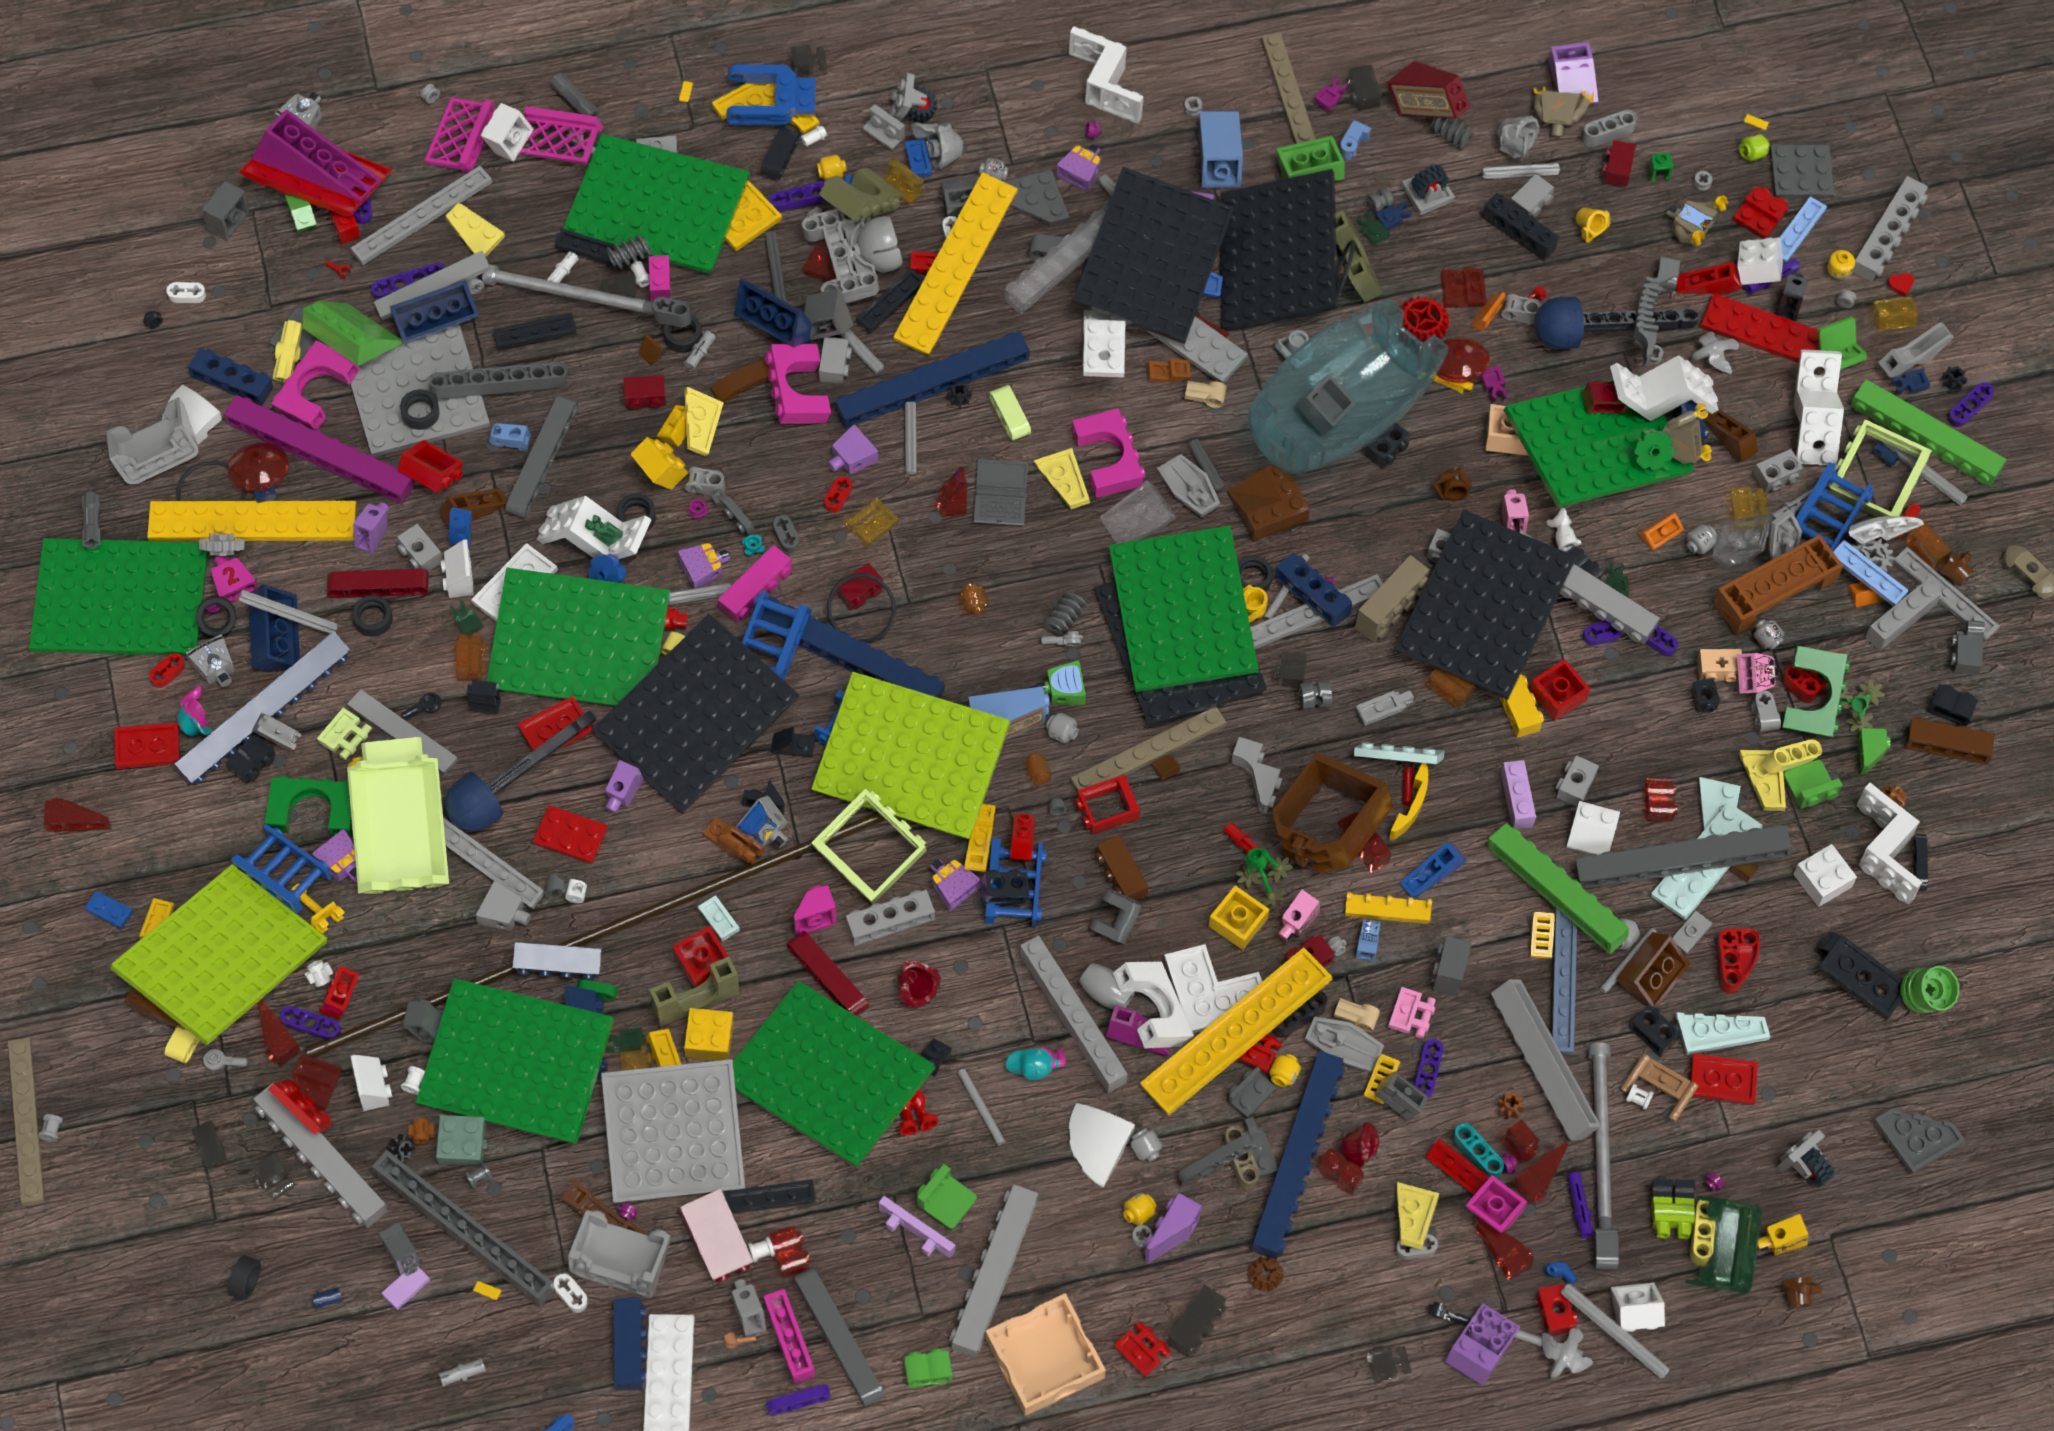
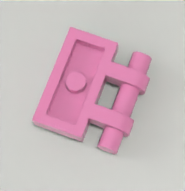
(1405, 1010)

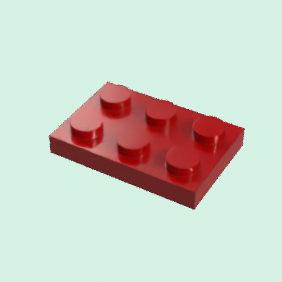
(550, 722)
(147, 745)
(570, 834)
(1724, 1078)
(301, 1106)

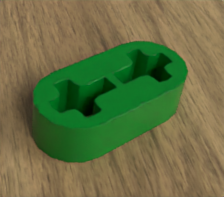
(604, 990)

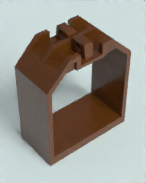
(1348, 780)

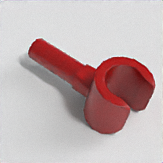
(339, 269)
(1538, 292)

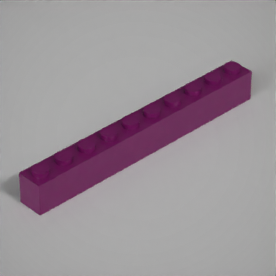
(319, 449)

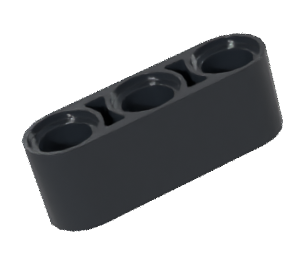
(780, 153)
(1308, 1009)

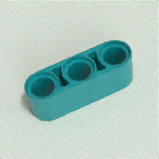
(1474, 1142)

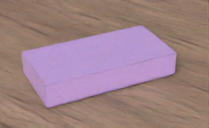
(405, 1288)

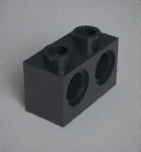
(1388, 445)
(1006, 893)
(1650, 1033)

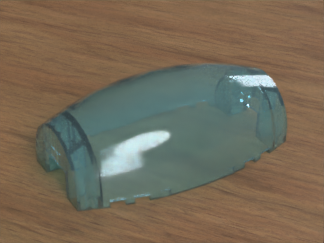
(1374, 363)

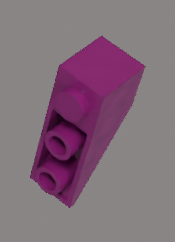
(1124, 1028)

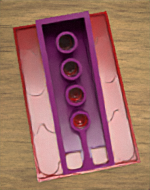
(312, 167)

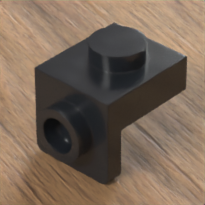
(936, 1053)

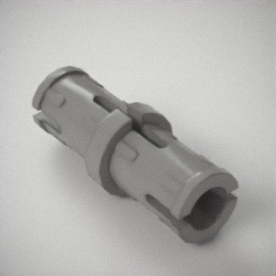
(699, 350)
(462, 1372)

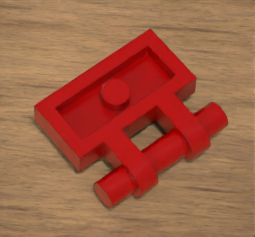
(1260, 1055)
(1137, 1353)

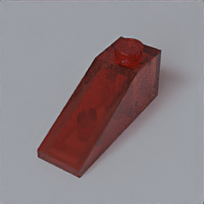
(953, 495)
(67, 817)
(1375, 852)
(277, 1040)
(1536, 1180)
(1506, 1250)

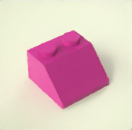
(815, 910)
(1497, 1204)

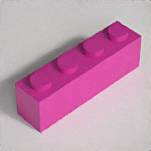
(760, 576)
(789, 1336)

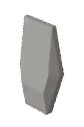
(1189, 485)
(1783, 534)
(1345, 1041)

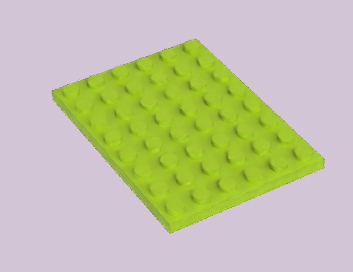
(913, 752)
(219, 954)

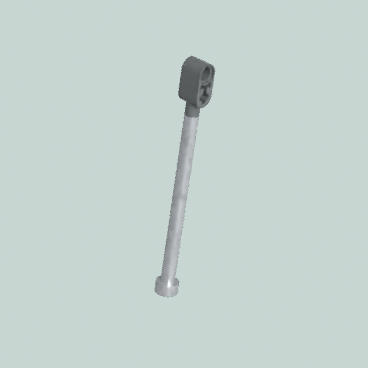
(664, 309)
(1604, 1238)

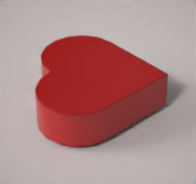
(1901, 284)

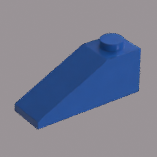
(1434, 869)

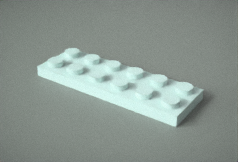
(1685, 891)

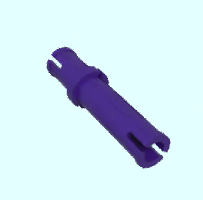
(1787, 269)
(1580, 1206)

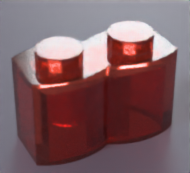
(1660, 799)
(1521, 1141)
(1345, 1174)
(789, 1251)

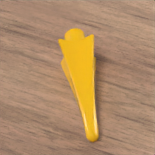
(1459, 387)

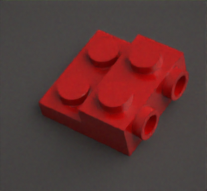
(1761, 212)

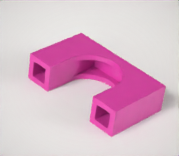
(318, 361)
(790, 405)
(1110, 428)

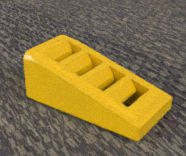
(1542, 921)
(1384, 1061)

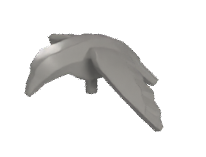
(1715, 350)
(1565, 1354)

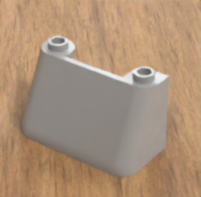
(153, 448)
(618, 1255)

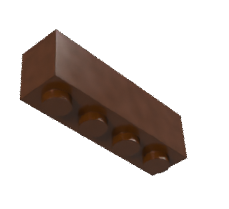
(1950, 741)

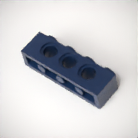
(201, 370)
(1332, 612)

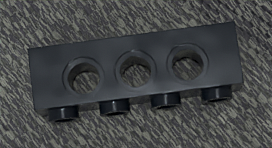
(1520, 226)

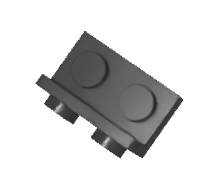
(1250, 1093)

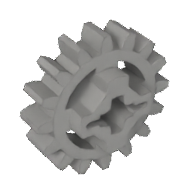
(221, 544)
(1876, 553)

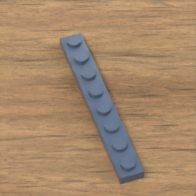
(1564, 983)

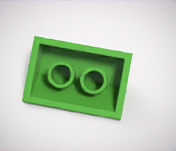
(1311, 158)

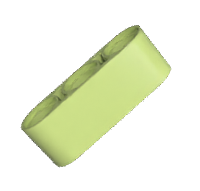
(1010, 412)

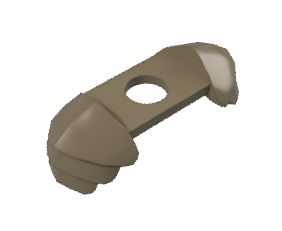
(2042, 578)

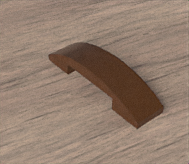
(740, 380)
(581, 1199)

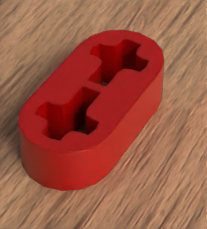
(835, 492)
(167, 670)

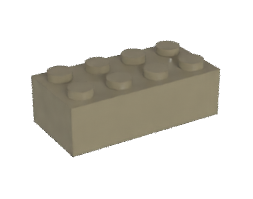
(1392, 599)

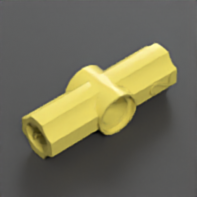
(287, 351)

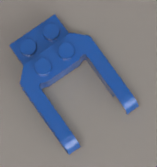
(793, 95)

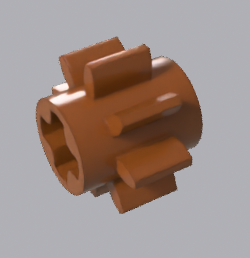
(1895, 794)
(1509, 1111)
(421, 1131)

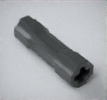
(565, 88)
(91, 532)

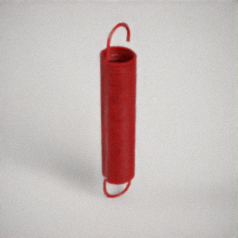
(1408, 786)

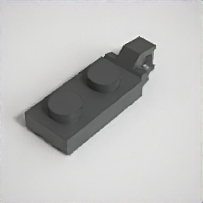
(731, 510)
(1261, 1152)

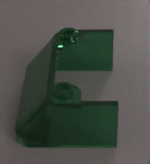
(1734, 1245)

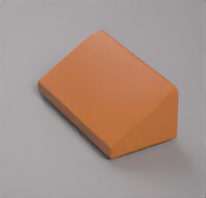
(1488, 311)
(1661, 530)
(1863, 595)

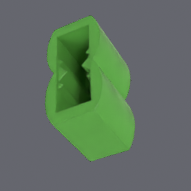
(927, 1368)

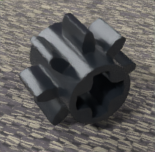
(1954, 378)
(959, 394)
(401, 1147)

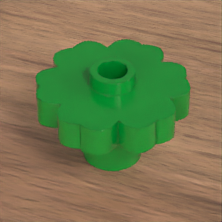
(1653, 449)

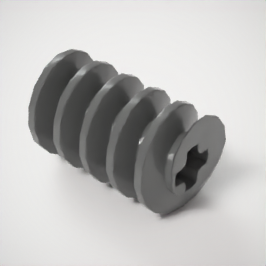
(1453, 130)
(628, 251)
(1064, 613)

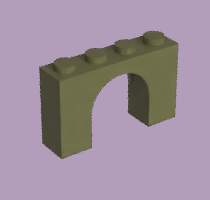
(864, 197)
(1360, 271)
(719, 987)

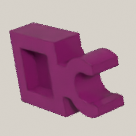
(1330, 96)
(1494, 381)

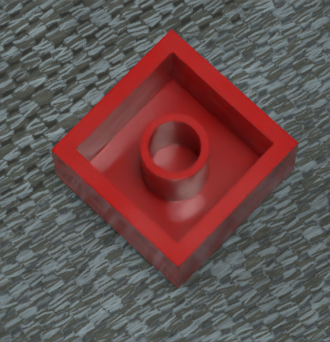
(1559, 689)
(697, 953)

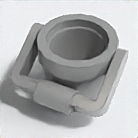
(1292, 342)

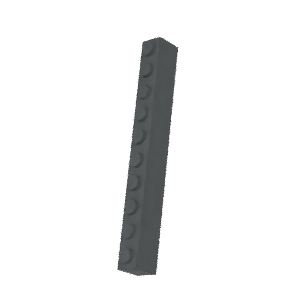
(1684, 856)
(463, 1228)

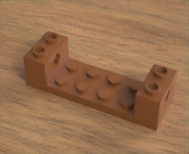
(1777, 582)

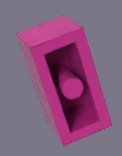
(659, 277)

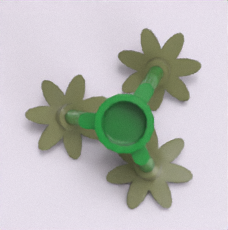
(1860, 704)
(1257, 859)

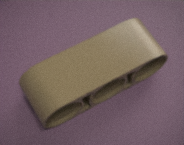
(1245, 1167)

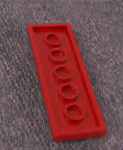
(1759, 328)

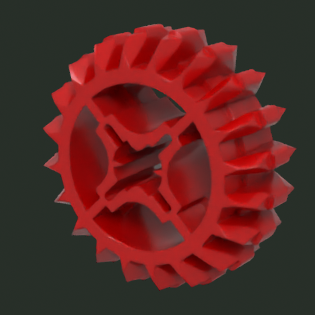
(1417, 311)

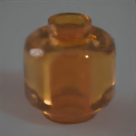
(974, 598)

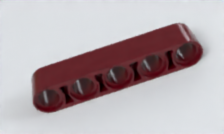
(378, 582)
(827, 973)

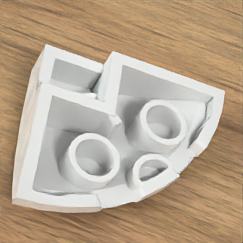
(201, 413)
(1886, 527)
(1098, 1141)

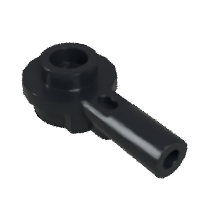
(429, 702)
(1439, 1310)

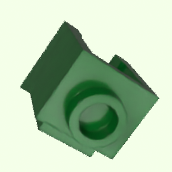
(1660, 162)

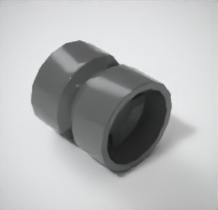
(1316, 694)

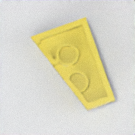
(474, 230)
(701, 420)
(1065, 477)
(1767, 785)
(1415, 1213)

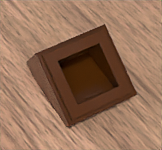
(650, 350)
(1166, 767)
(1744, 871)

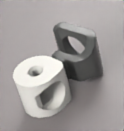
(573, 890)

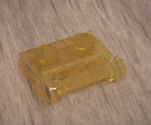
(874, 526)

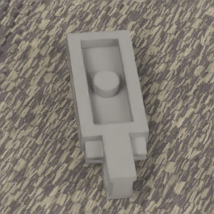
(1383, 706)

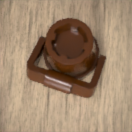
(1455, 484)
(1957, 567)
(1800, 1290)

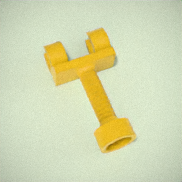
(318, 920)

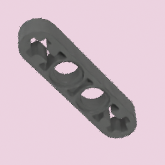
(1216, 1160)

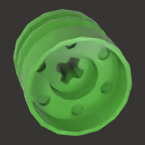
(1930, 989)

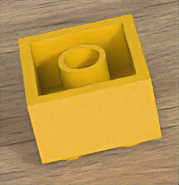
(660, 463)
(1238, 917)
(709, 1034)

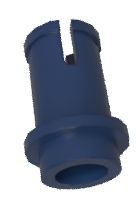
(1886, 454)
(327, 1297)

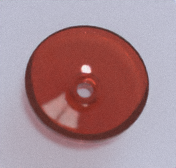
(1464, 360)
(258, 466)

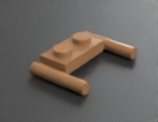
(1664, 1080)

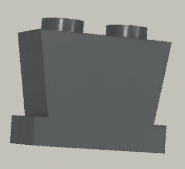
(400, 1250)

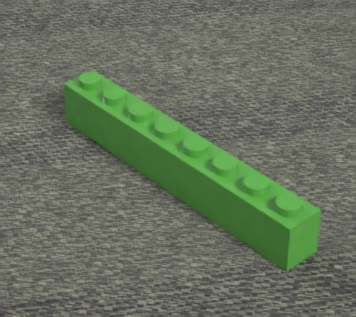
(1928, 432)
(1558, 888)

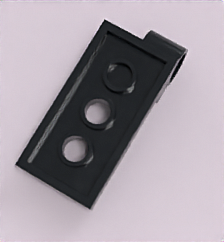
(1845, 962)

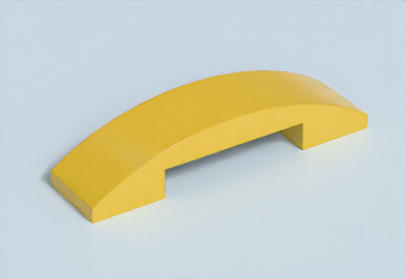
(1404, 822)
(980, 840)

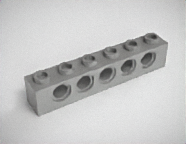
(1909, 191)

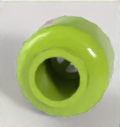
(1754, 147)

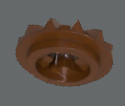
(1260, 1281)

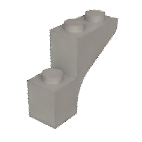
(1918, 351)
(1264, 777)

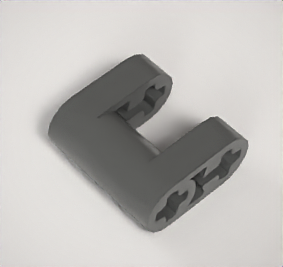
(1125, 920)

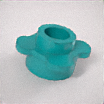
(753, 539)

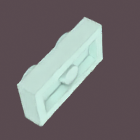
(718, 918)

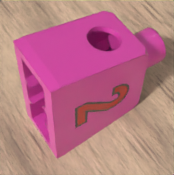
(232, 578)

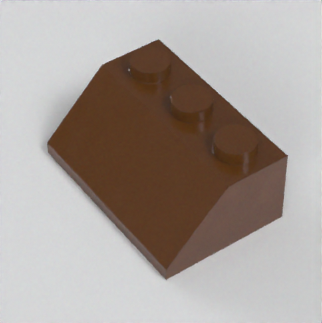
(1653, 970)

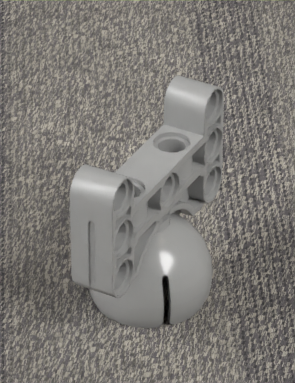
(867, 248)

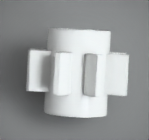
(318, 973)

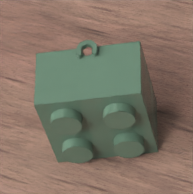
(461, 1140)

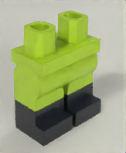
(1673, 1215)

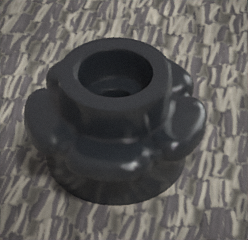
(152, 319)

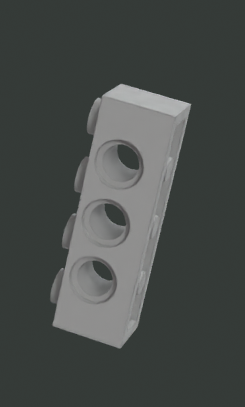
(883, 926)

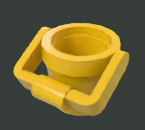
(1592, 222)
(1256, 602)

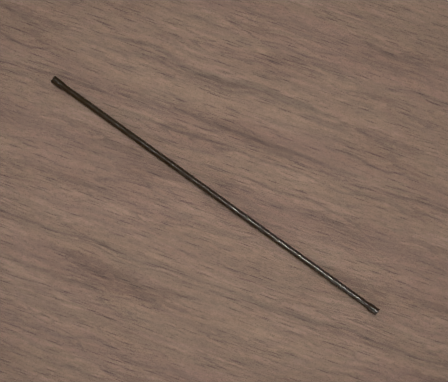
(325, 1045)

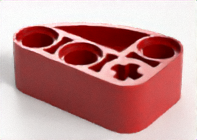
(1805, 681)
(1744, 956)

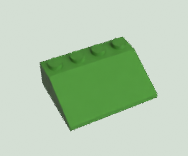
(348, 331)

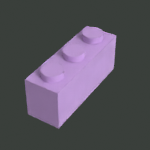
(1518, 794)

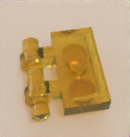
(1743, 500)

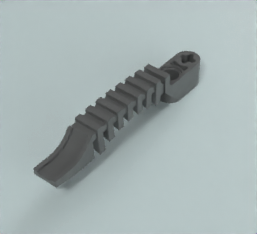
(1644, 330)

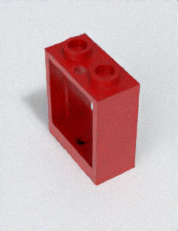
(412, 465)
(1118, 783)

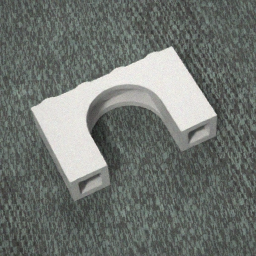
(1153, 981)

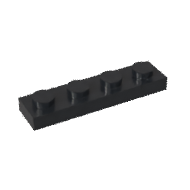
(586, 247)
(890, 301)
(535, 331)
(771, 1196)

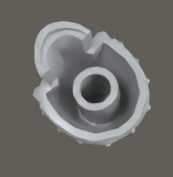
(1518, 135)
(941, 142)

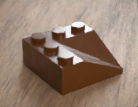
(1269, 502)

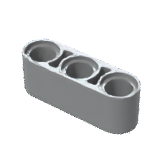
(1617, 130)

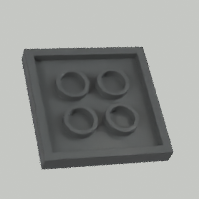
(1802, 171)

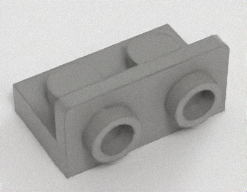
(884, 128)

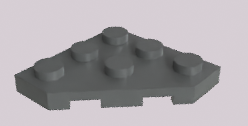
(1039, 198)
(1918, 1137)

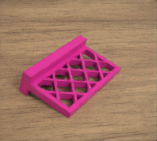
(565, 121)
(474, 143)

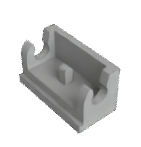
(276, 731)

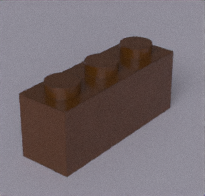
(1121, 868)

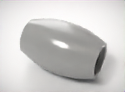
(1102, 987)

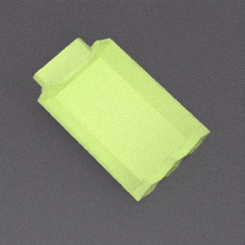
(397, 818)

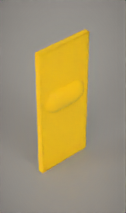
(686, 91)
(1756, 122)
(487, 1290)

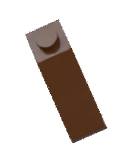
(1732, 434)
(479, 502)
(145, 1007)

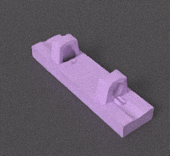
(932, 1239)

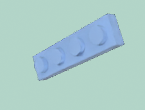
(1800, 227)
(1870, 574)

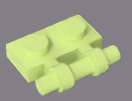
(338, 731)

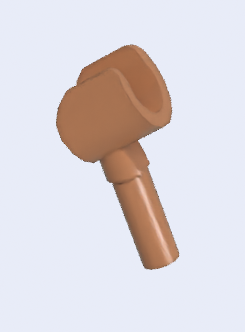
(732, 1342)

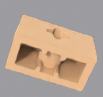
(1718, 664)

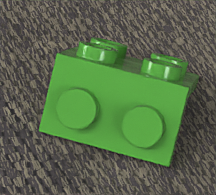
(1842, 338)
(1811, 784)
(945, 1198)

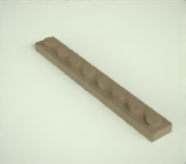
(1287, 88)
(1152, 749)
(26, 1121)

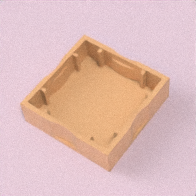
(1045, 1354)

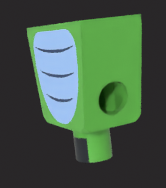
(1065, 684)

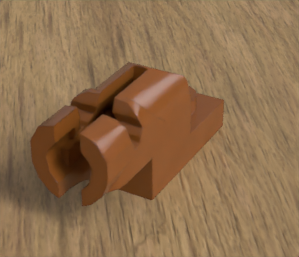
(733, 841)

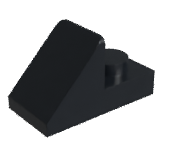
(788, 743)
(752, 796)

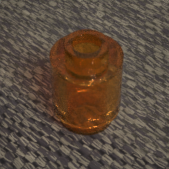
(1038, 768)

